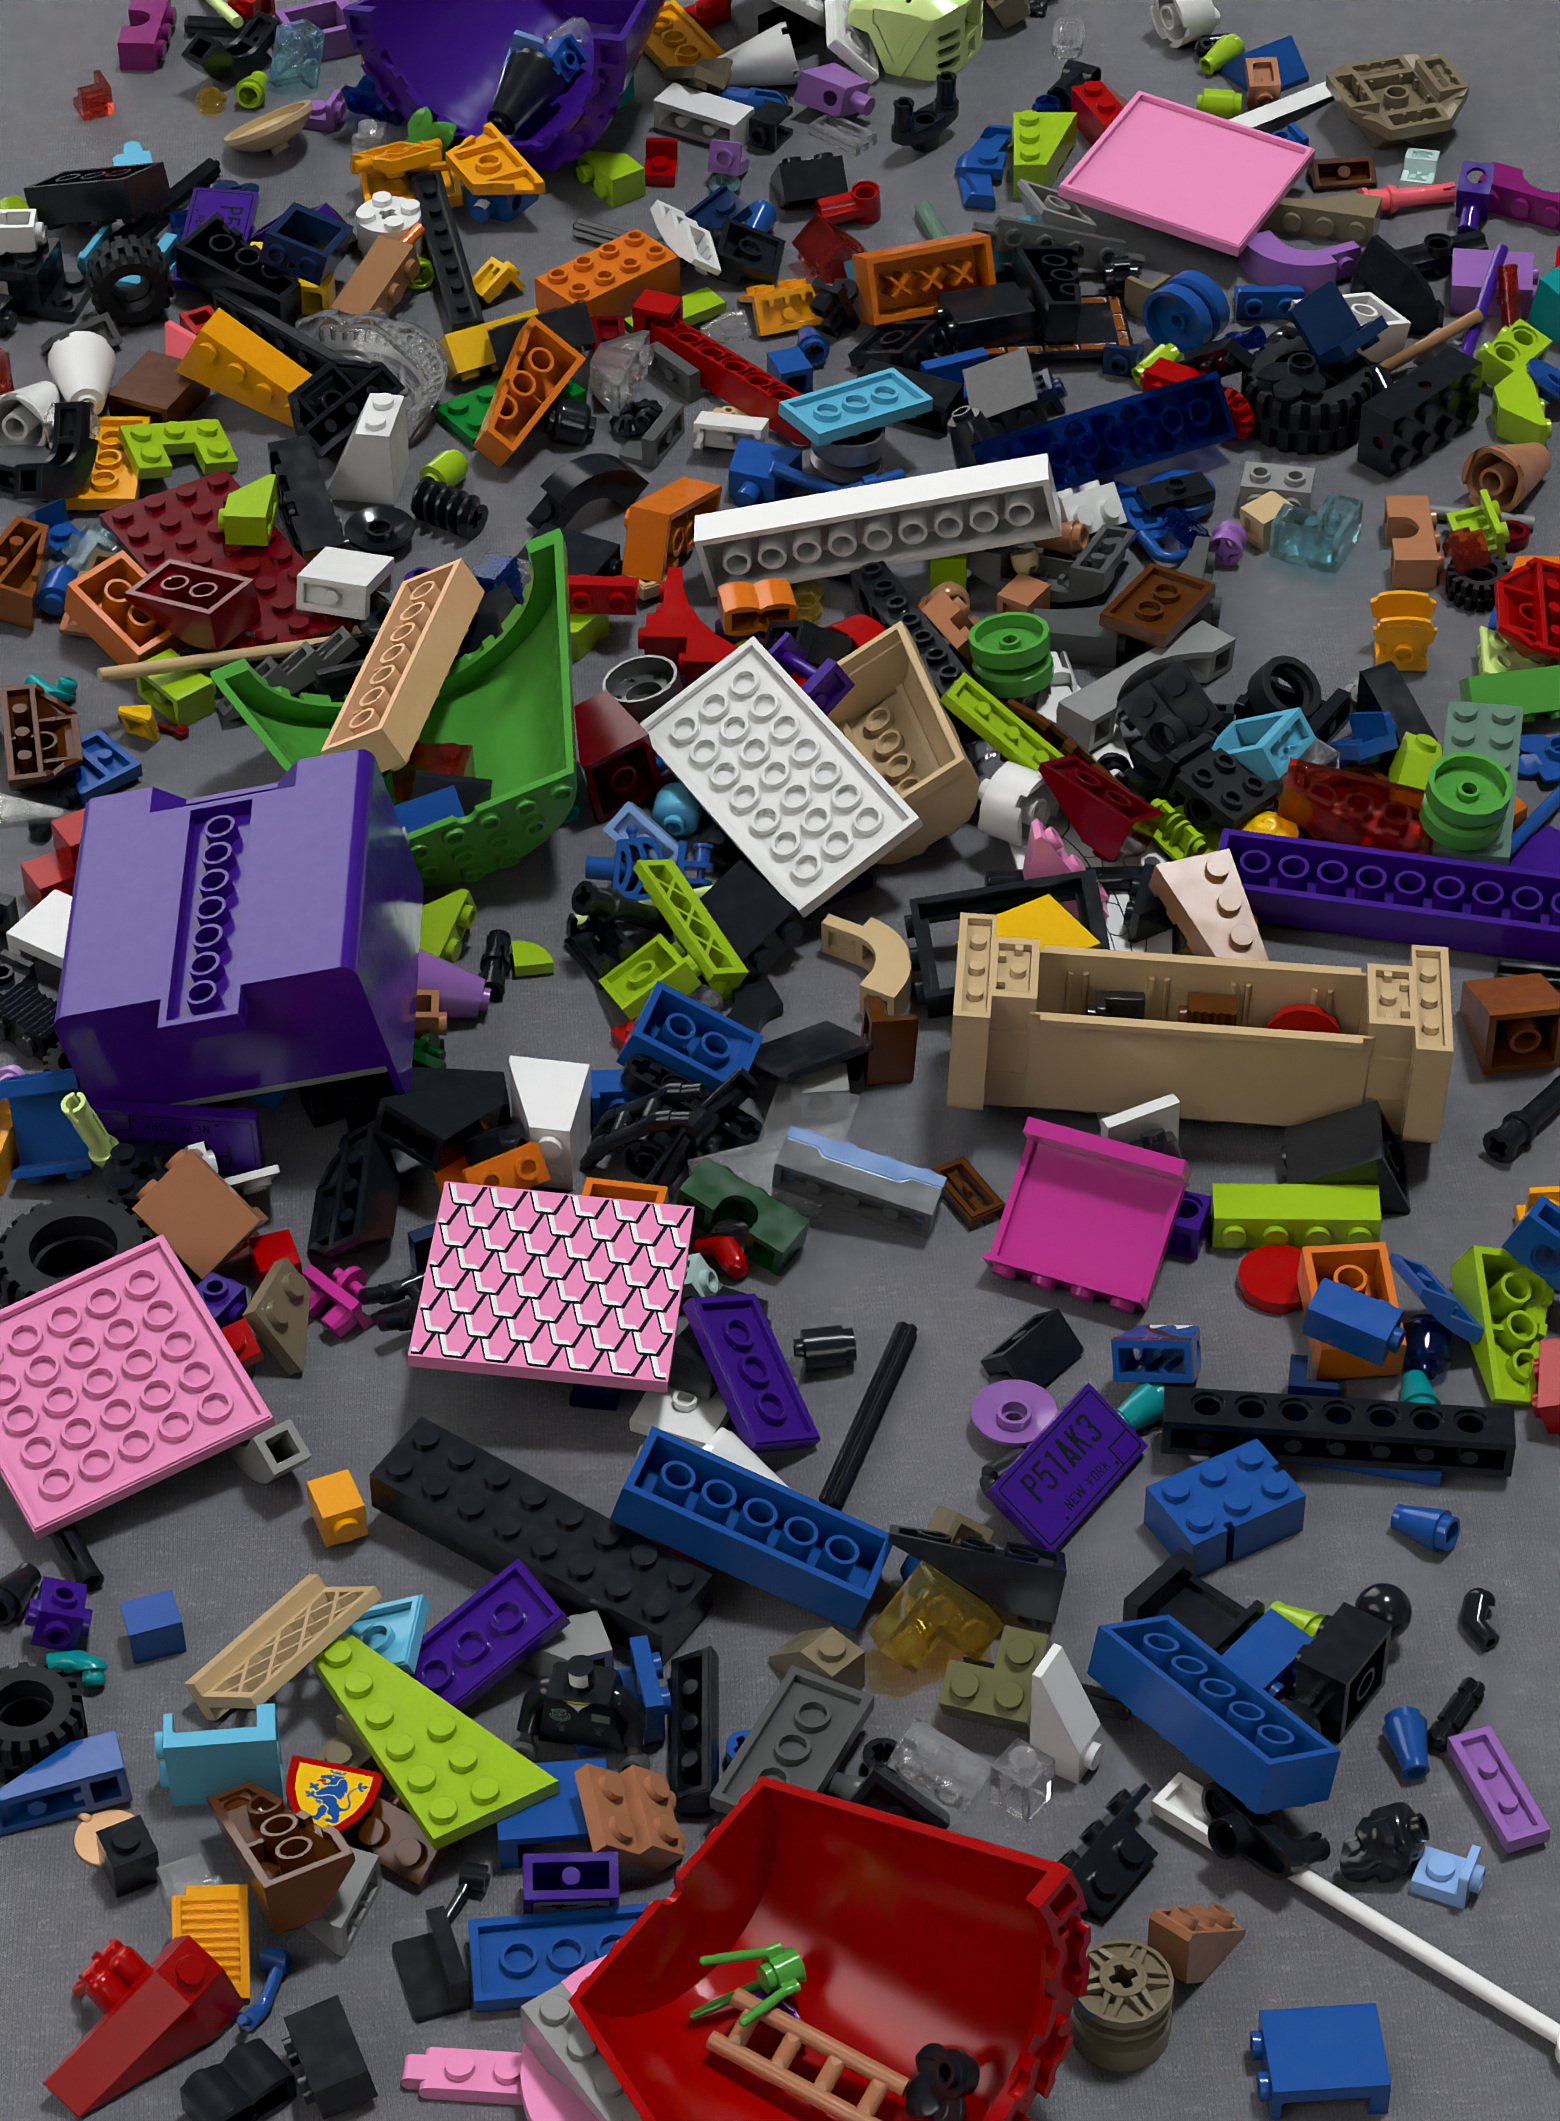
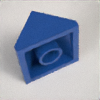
(1290, 64)

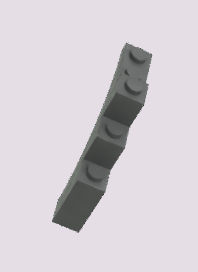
(1089, 644)

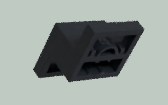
(42, 286)

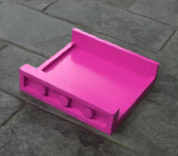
(1089, 1216)

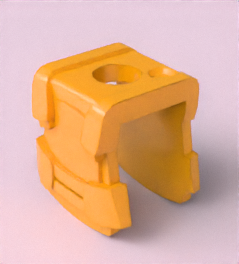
(1403, 628)

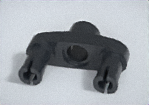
(923, 126)
(1256, 1838)

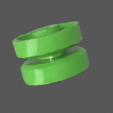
(1011, 654)
(1465, 801)

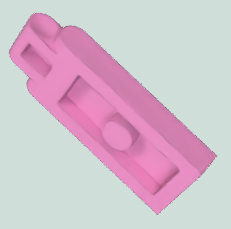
(464, 2075)

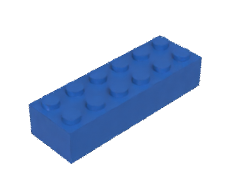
(752, 1528)
(1214, 1714)

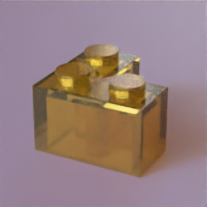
(931, 1610)

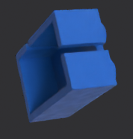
(1227, 1491)

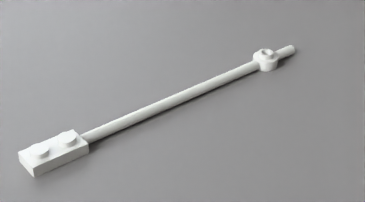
(1182, 1807)

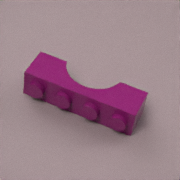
(1520, 200)

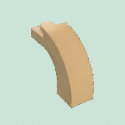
(879, 952)

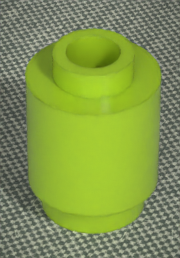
(1220, 102)
(448, 467)

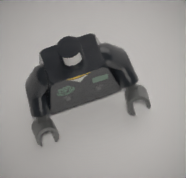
(583, 1708)

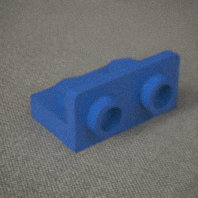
(1265, 302)

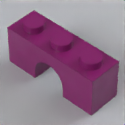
(145, 40)

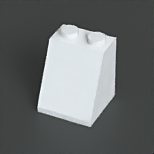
(375, 453)
(556, 1112)

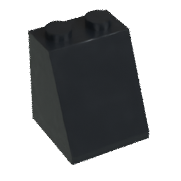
(1349, 1150)

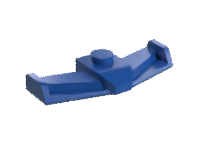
(981, 165)

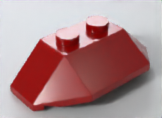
(1530, 610)

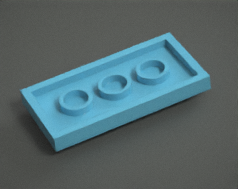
(855, 406)

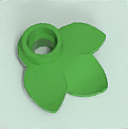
(423, 128)

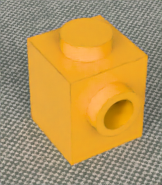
(337, 1508)

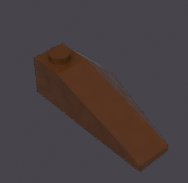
(282, 1854)

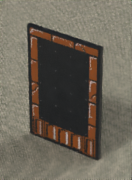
(1100, 322)

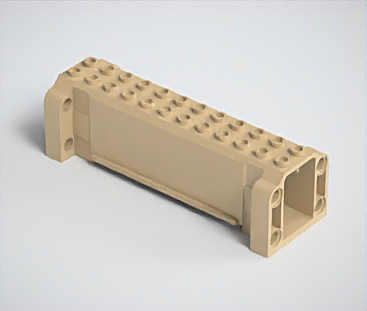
(1030, 1045)

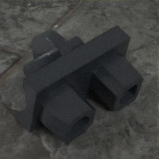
(835, 305)

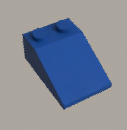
(690, 1038)

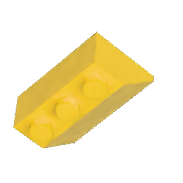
(471, 351)

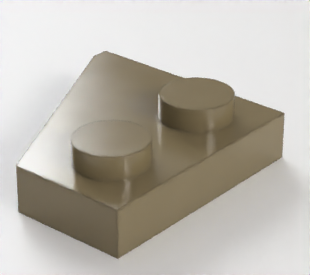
(281, 1314)

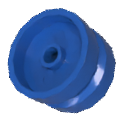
(1186, 311)

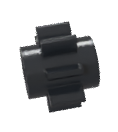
(1116, 273)

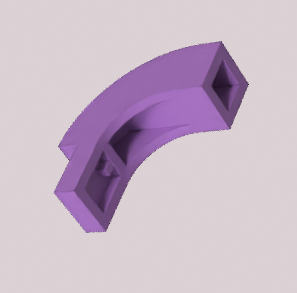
(1275, 263)

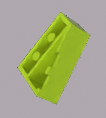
(1041, 145)

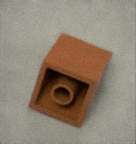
(1512, 1022)

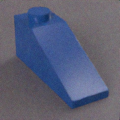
(66, 1783)

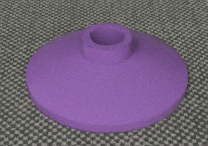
(1012, 1412)

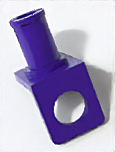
(1473, 198)

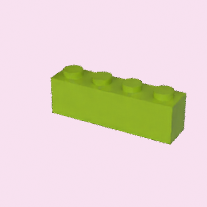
(1294, 1214)

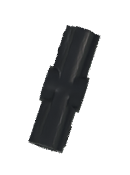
(1436, 251)

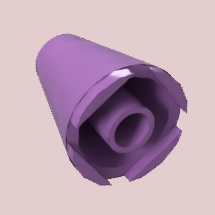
(459, 990)

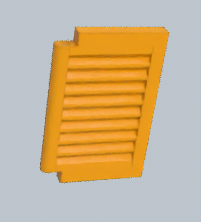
(220, 1924)

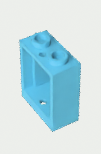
(1261, 740)

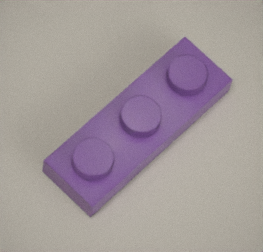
(1498, 1789)

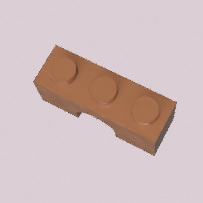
(1413, 540)

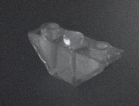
(618, 368)

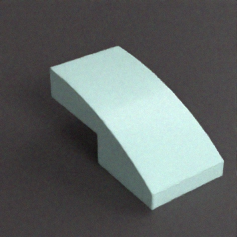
(1419, 167)

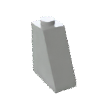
(350, 1904)

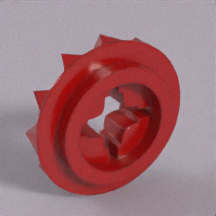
(1240, 413)

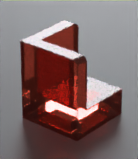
(94, 99)

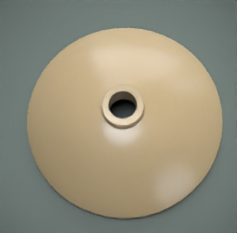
(271, 129)

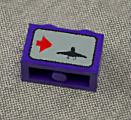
(569, 1881)

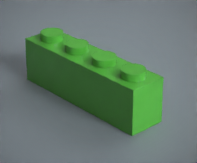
(1533, 688)

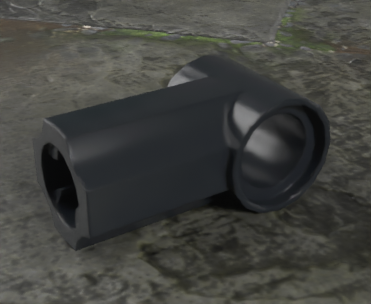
(1073, 74)

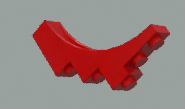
(681, 635)

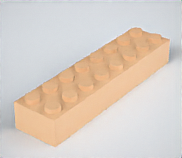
(407, 665)

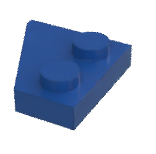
(104, 767)

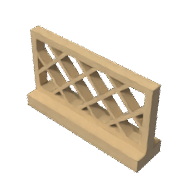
(278, 1645)

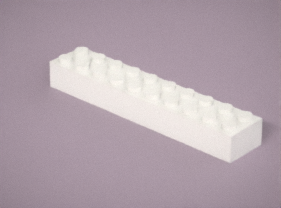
(881, 521)

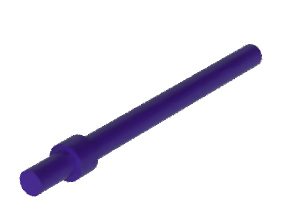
(1484, 299)

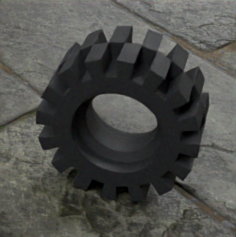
(1475, 586)

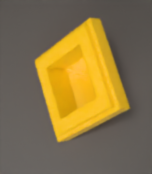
(140, 721)

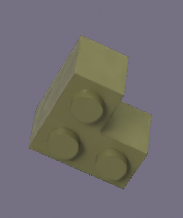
(1000, 1694)

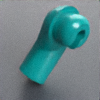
(63, 691)
(82, 1662)

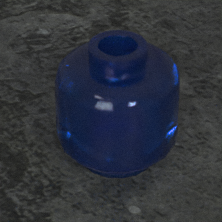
(1427, 1345)

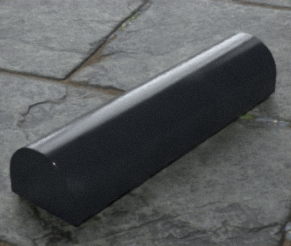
(694, 1731)

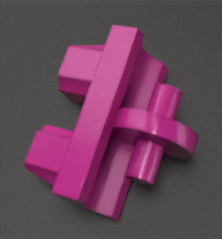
(341, 1295)

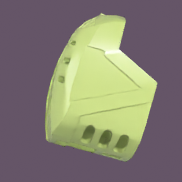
(920, 34)

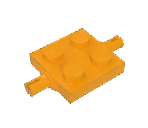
(397, 158)

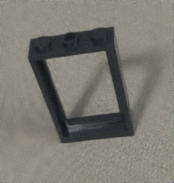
(988, 900)

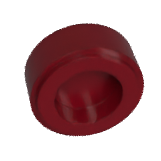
(1519, 536)

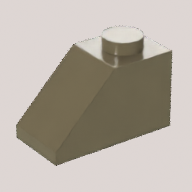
(825, 1654)

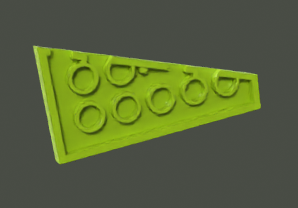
(432, 1754)

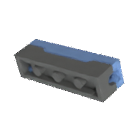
(859, 1181)

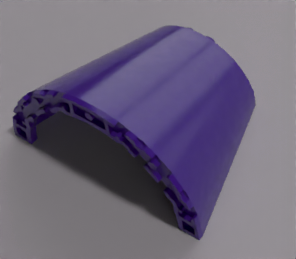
(454, 53)

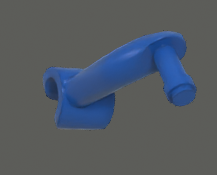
(277, 1963)

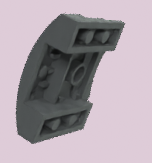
(1069, 575)

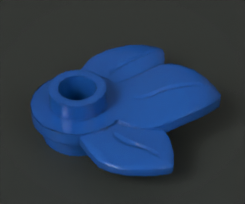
(1540, 757)

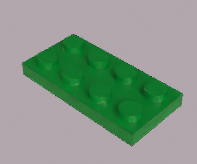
(466, 413)

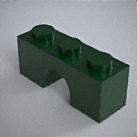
(720, 1195)

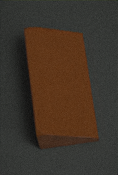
(1342, 173)

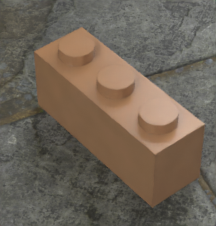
(379, 278)

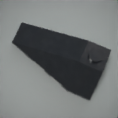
(1017, 1579)

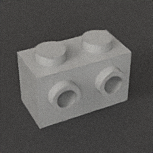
(1289, 482)

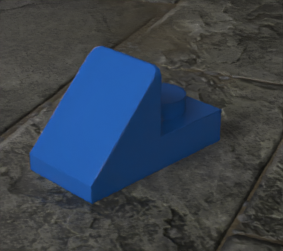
(59, 527)

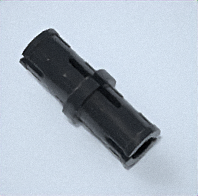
(496, 962)

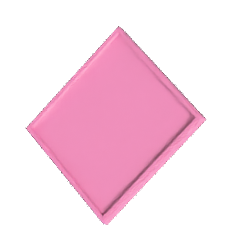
(1187, 173)

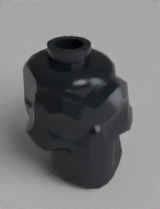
(1384, 1844)

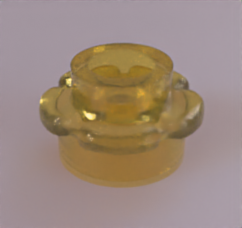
(211, 101)

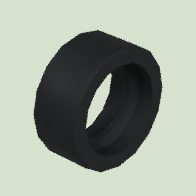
(1296, 674)

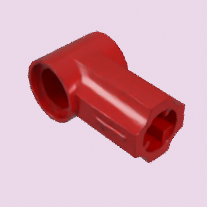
(859, 205)

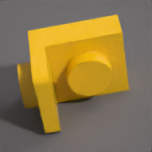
(494, 277)

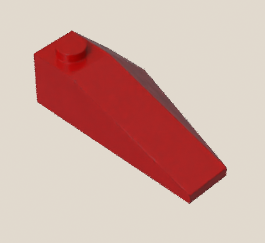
(158, 2020)

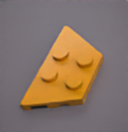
(493, 166)

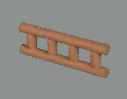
(801, 2033)

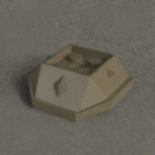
(1400, 97)

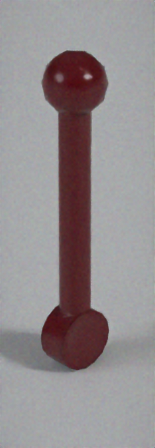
(181, 731)

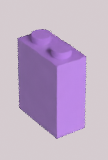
(1468, 274)

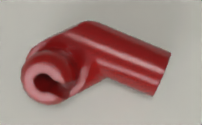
(727, 1253)

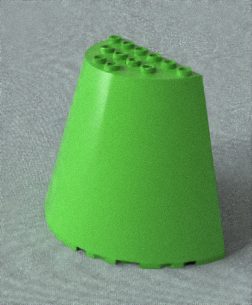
(502, 699)

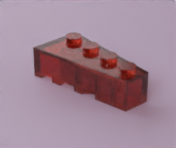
(1353, 808)

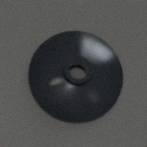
(379, 528)

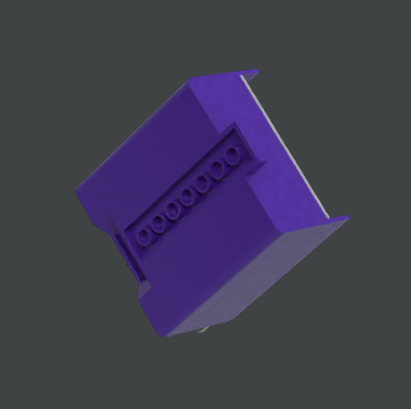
(242, 939)

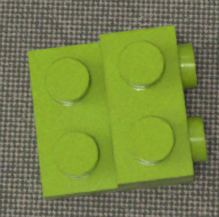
(637, 975)

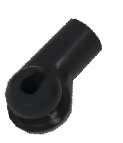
(1206, 42)
(1473, 1616)

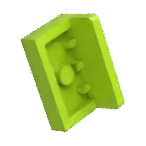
(1484, 517)

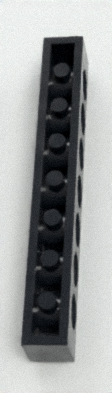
(887, 601)
(1340, 1430)

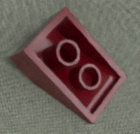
(197, 603)
(1100, 809)

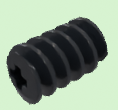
(449, 508)

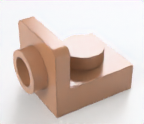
(1262, 81)

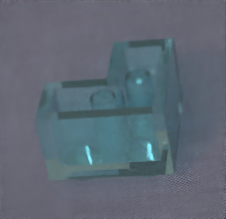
(1317, 538)

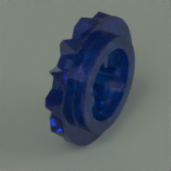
(1183, 526)

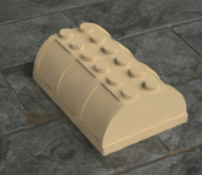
(907, 737)

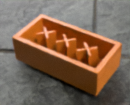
(611, 276)
(907, 278)

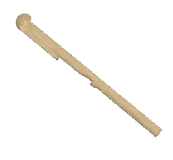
(212, 660)

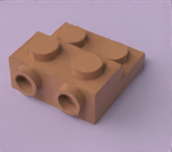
(952, 621)
(631, 1815)

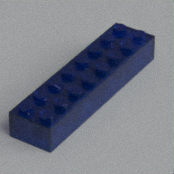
(1121, 433)

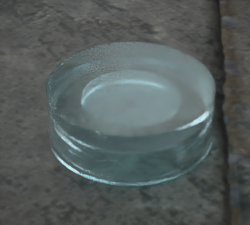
(732, 182)

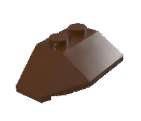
(38, 737)

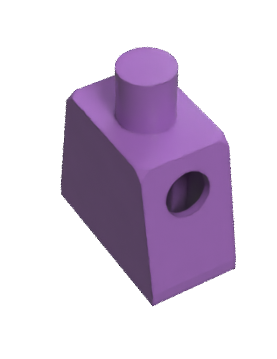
(834, 91)

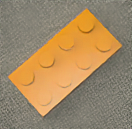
(679, 39)
(112, 477)

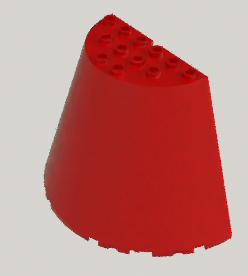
(901, 1948)

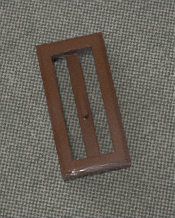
(961, 1196)

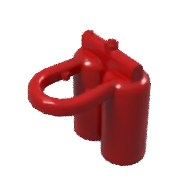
(110, 1974)

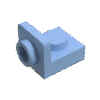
(1448, 1876)

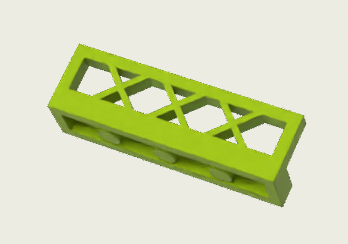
(997, 724)
(692, 924)

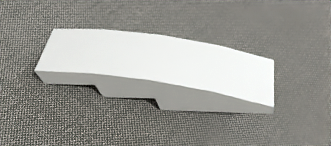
(686, 237)

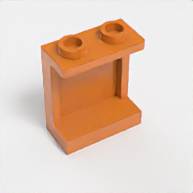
(516, 1169)

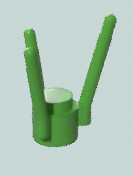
(779, 1972)

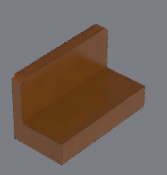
(893, 1042)

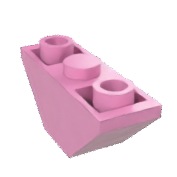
(1047, 858)

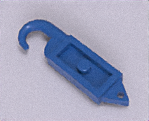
(1149, 528)

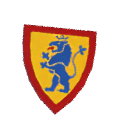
(331, 1791)

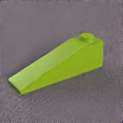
(1512, 1310)

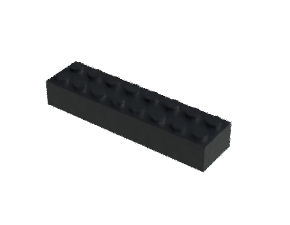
(575, 1553)

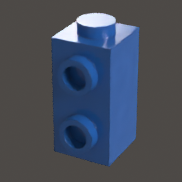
(1354, 1322)

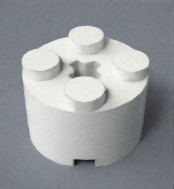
(1184, 19)
(387, 217)
(1013, 801)

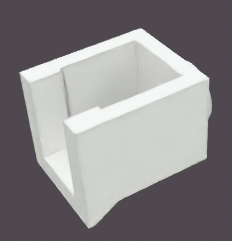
(20, 231)

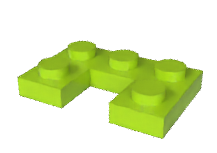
(150, 444)

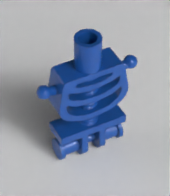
(614, 869)

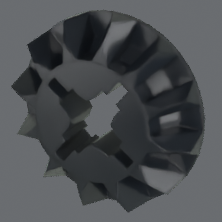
(636, 417)

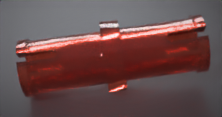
(1509, 296)

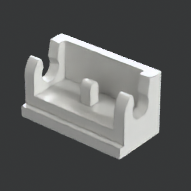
(725, 430)

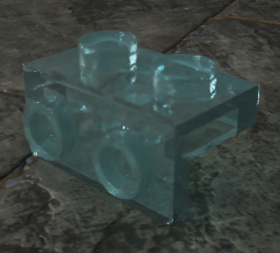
(297, 54)
(79, 548)

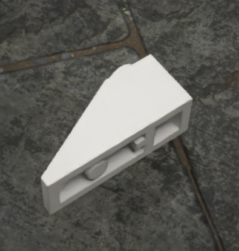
(1063, 1718)

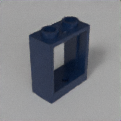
(308, 241)

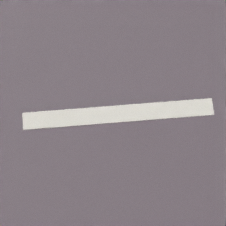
(1283, 106)

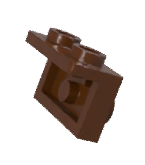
(397, 1840)

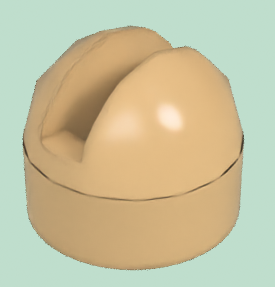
(1025, 560)

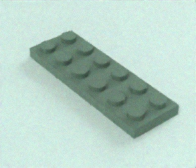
(1492, 732)

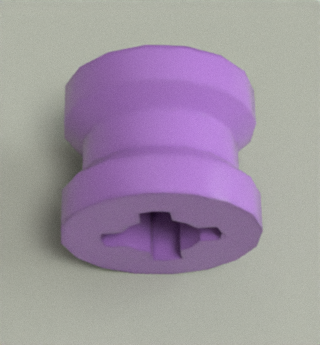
(1227, 553)

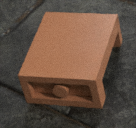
(198, 1213)

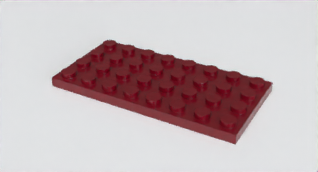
(185, 528)

